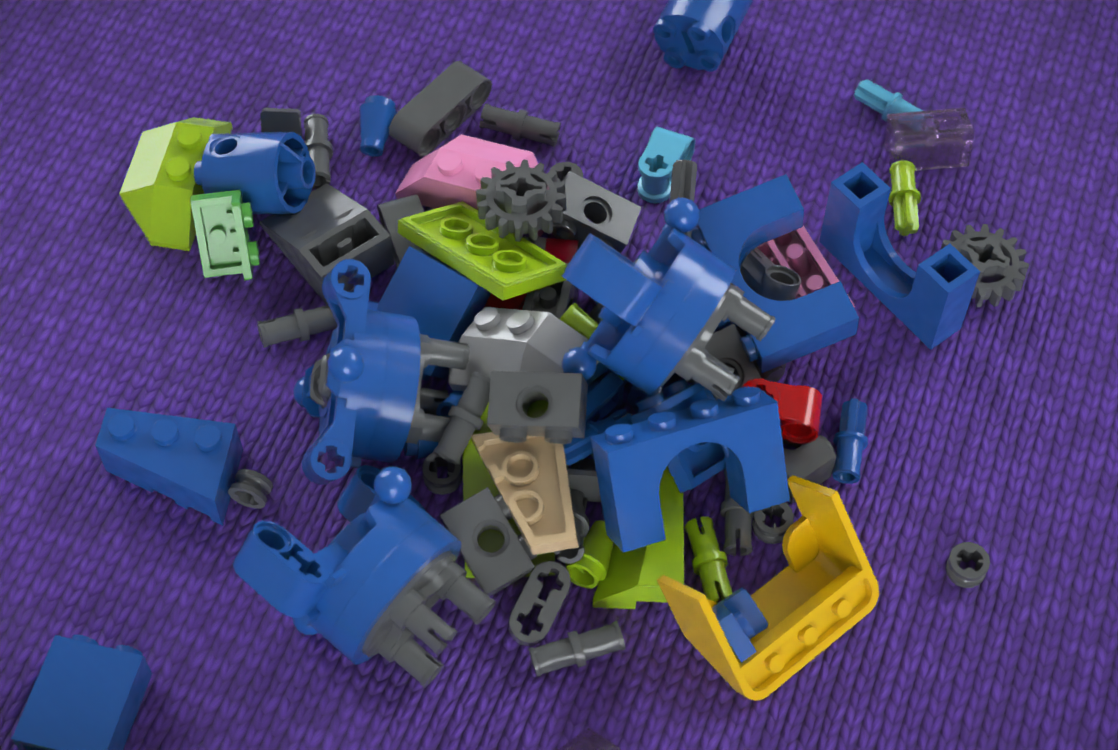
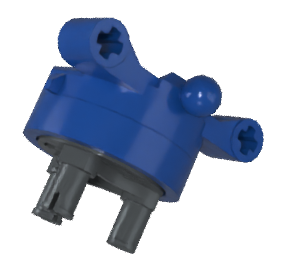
(371, 381)

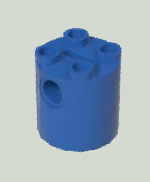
(698, 31)
(266, 167)

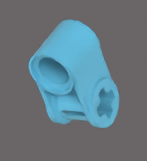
(657, 163)

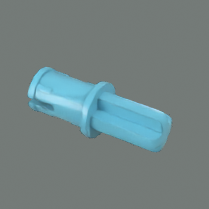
(882, 100)

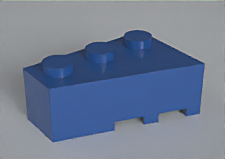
(174, 456)

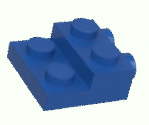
(697, 461)

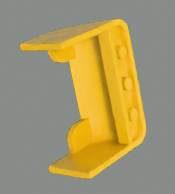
(805, 604)

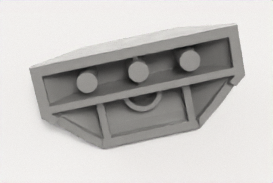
(514, 342)

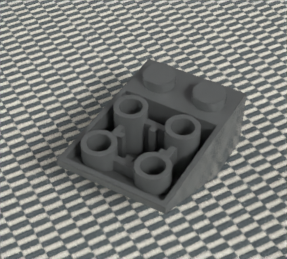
(328, 232)

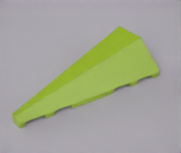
(635, 573)

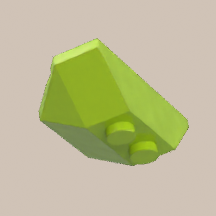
(163, 180)

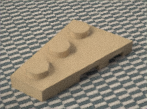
(534, 487)

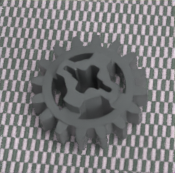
(521, 200)
(999, 263)

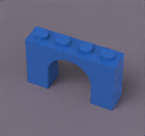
(854, 232)
(801, 325)
(634, 457)

